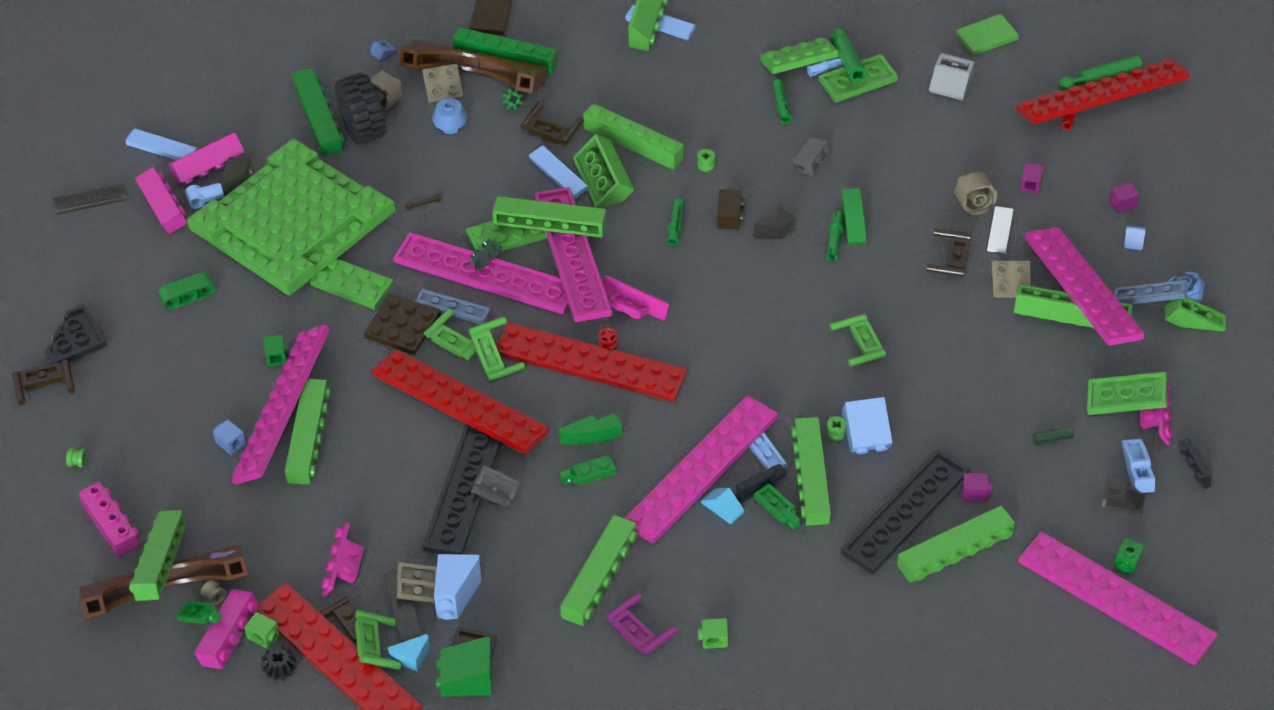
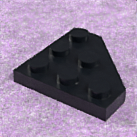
(75, 336)

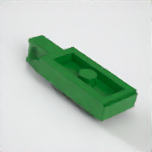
(588, 471)
(777, 506)
(198, 613)

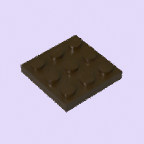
(401, 324)

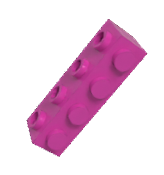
(206, 158)
(161, 200)
(109, 519)
(225, 635)

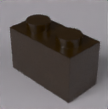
(729, 209)

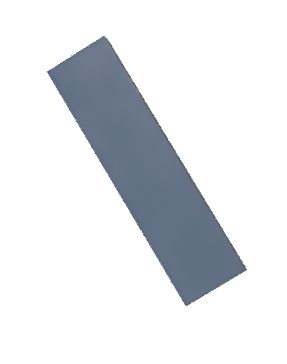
(1152, 292)
(462, 309)

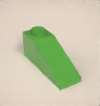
(1193, 315)

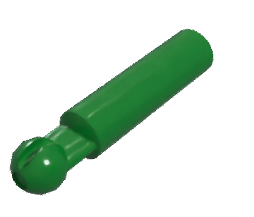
(848, 55)
(1097, 73)

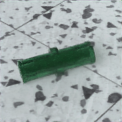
(1053, 435)

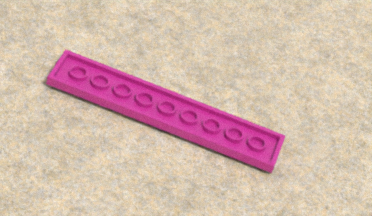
(576, 266)
(497, 277)
(1084, 286)
(280, 405)
(701, 468)
(1118, 598)

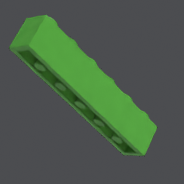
(633, 136)
(549, 216)
(1051, 305)
(307, 432)
(812, 471)
(955, 544)
(158, 555)
(598, 570)

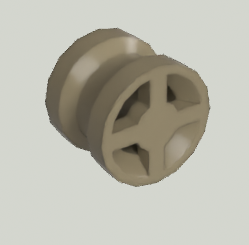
(213, 592)

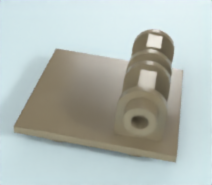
(442, 83)
(1008, 276)

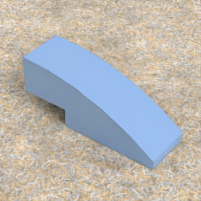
(1138, 465)

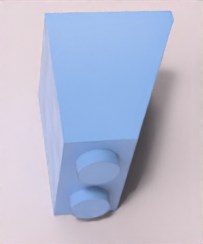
(867, 425)
(455, 583)

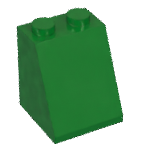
(466, 669)

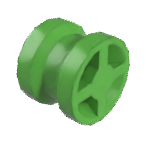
(706, 160)
(836, 428)
(77, 457)

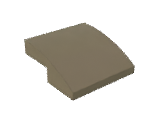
(415, 582)

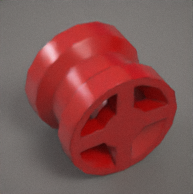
(608, 338)

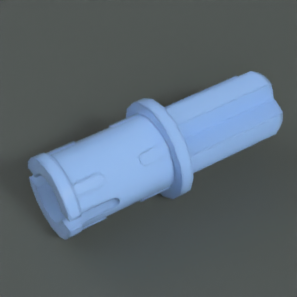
(824, 66)

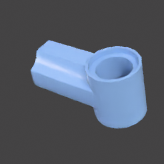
(199, 195)

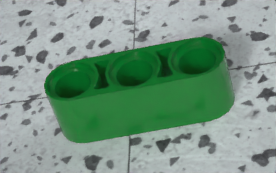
(186, 290)

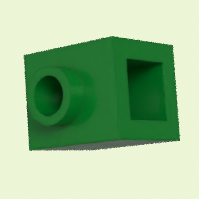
(275, 350)
(1129, 556)

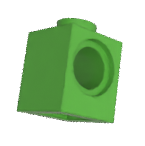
(262, 630)
(713, 633)

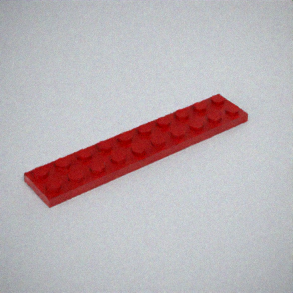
(1102, 91)
(591, 362)
(461, 401)
(333, 653)

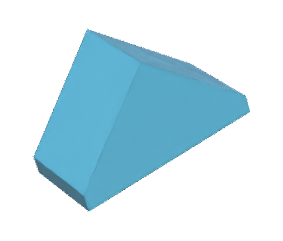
(724, 504)
(411, 652)

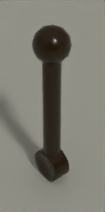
(437, 198)

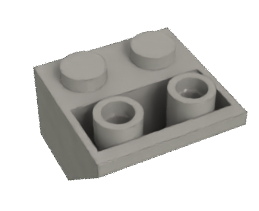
(952, 76)

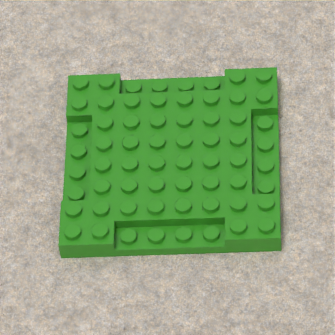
(291, 217)

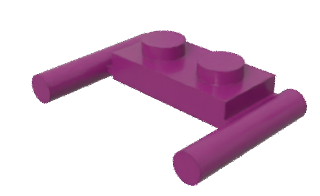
(635, 630)

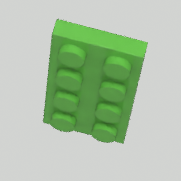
(799, 55)
(840, 86)
(508, 236)
(353, 283)
(1127, 393)

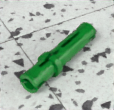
(782, 106)
(675, 227)
(835, 230)

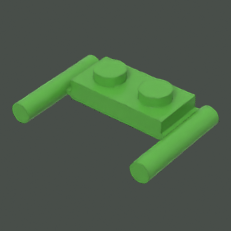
(863, 336)
(449, 338)
(488, 351)
(368, 638)

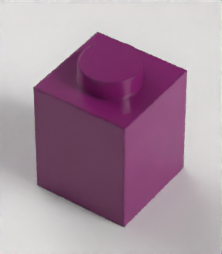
(1032, 178)
(1124, 197)
(976, 487)

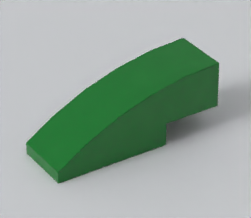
(853, 216)
(591, 430)

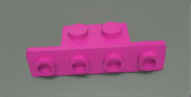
(633, 301)
(1159, 416)
(344, 560)

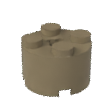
(387, 88)
(975, 192)

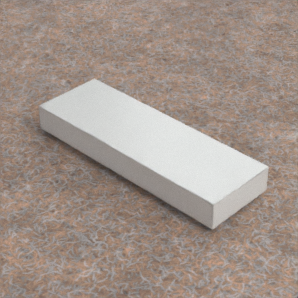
(1000, 229)

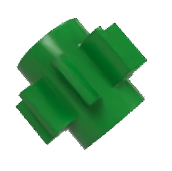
(516, 101)

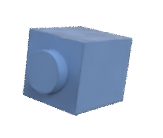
(229, 437)

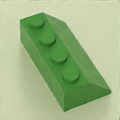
(645, 23)
(603, 172)

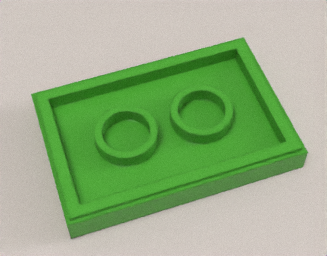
(987, 34)

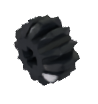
(279, 663)

